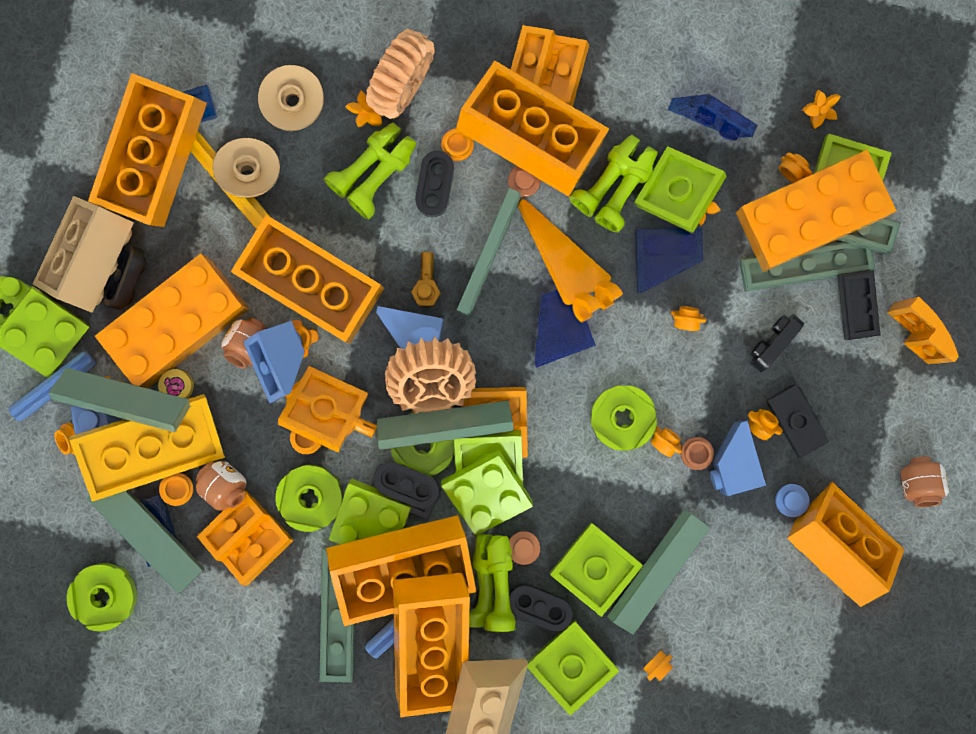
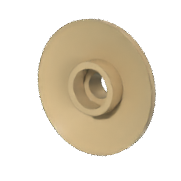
(288, 82)
(245, 155)

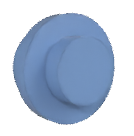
(792, 500)

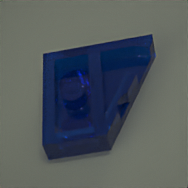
(714, 114)
(665, 254)
(559, 331)

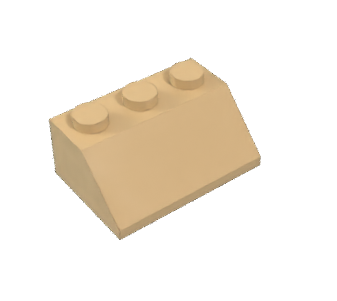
(83, 254)
(487, 696)

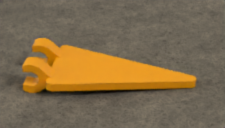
(570, 267)

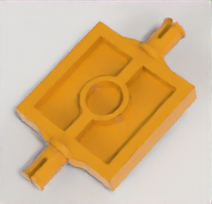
(325, 410)

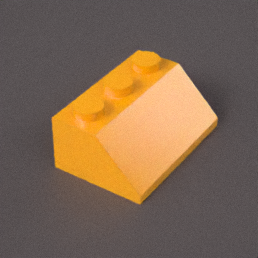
(847, 545)

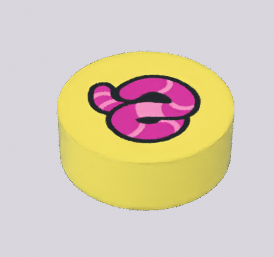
(176, 383)

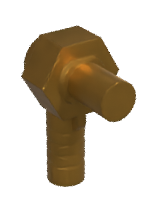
(425, 290)

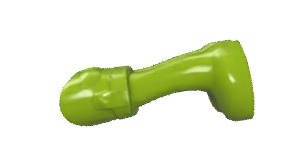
(378, 143)
(619, 164)
(492, 563)

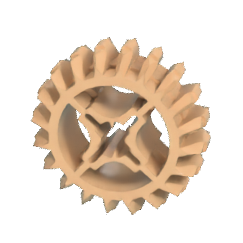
(400, 73)
(430, 369)

